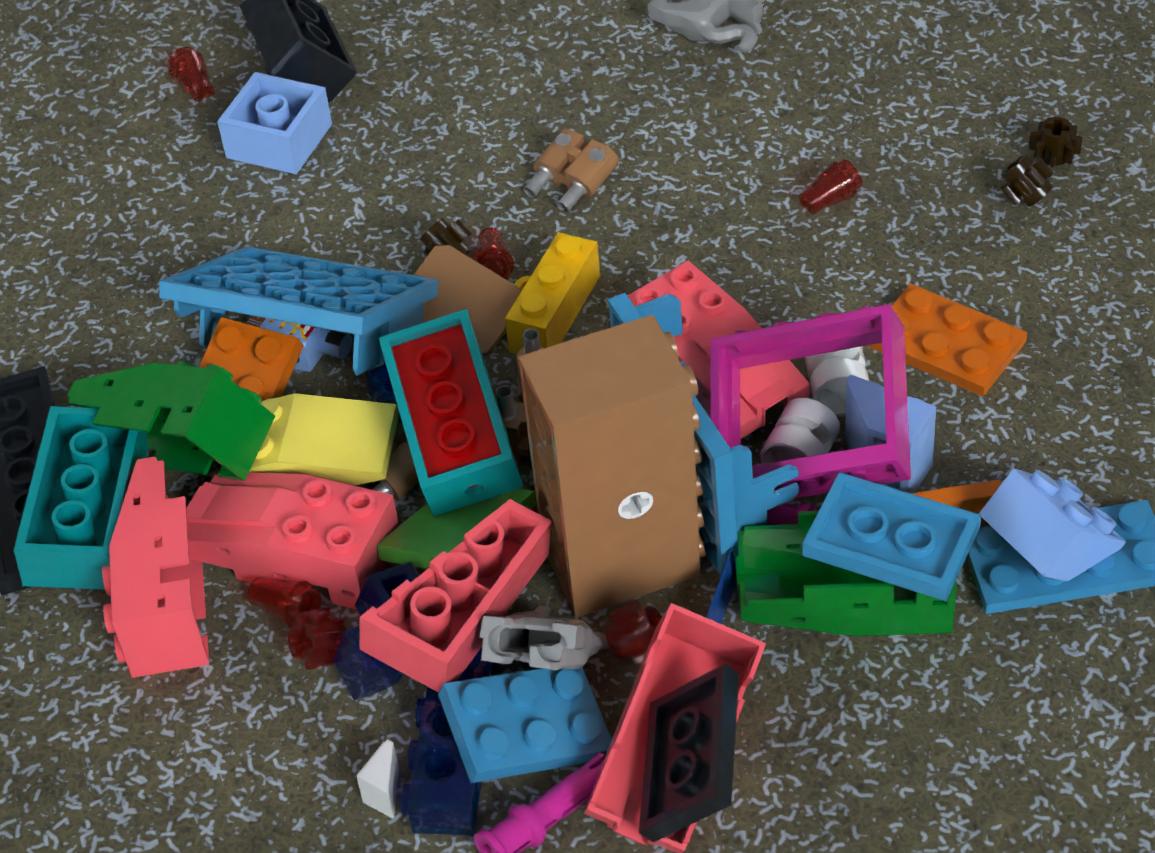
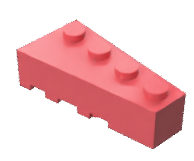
(436, 619)

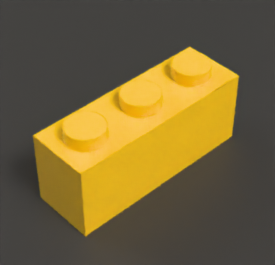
(554, 292)

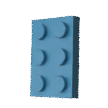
(892, 536)
(524, 722)

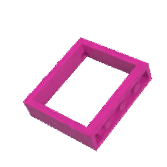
(811, 337)

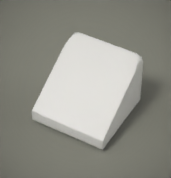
(380, 779)

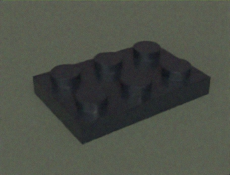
(689, 753)

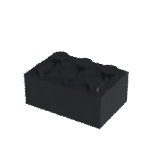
(299, 43)

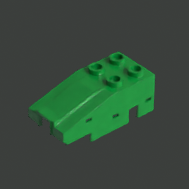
(181, 410)
(802, 593)

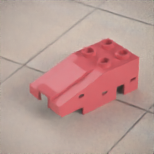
(711, 314)
(292, 530)
(153, 581)
(679, 652)

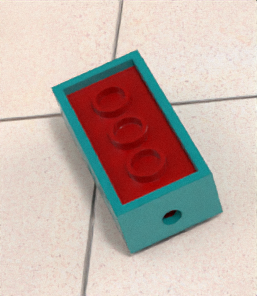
(450, 413)

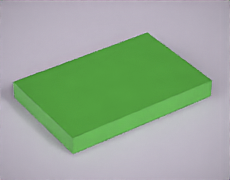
(426, 536)

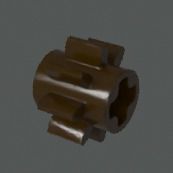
(1055, 141)
(1026, 180)
(444, 234)

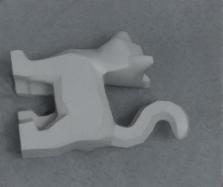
(702, 18)
(539, 640)

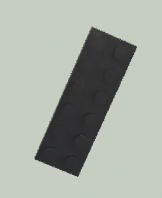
(23, 417)

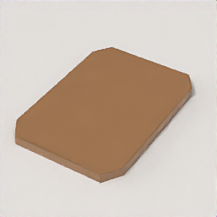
(471, 287)

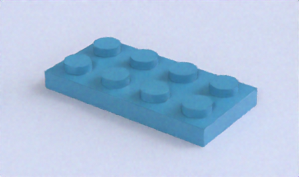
(1011, 582)

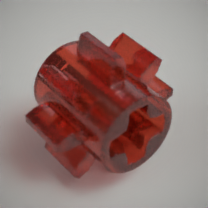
(632, 630)
(315, 637)

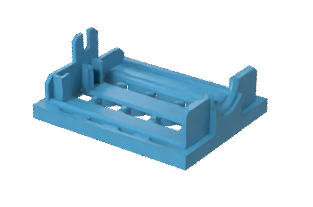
(303, 293)
(726, 475)

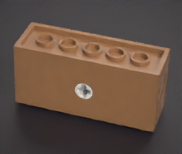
(615, 462)

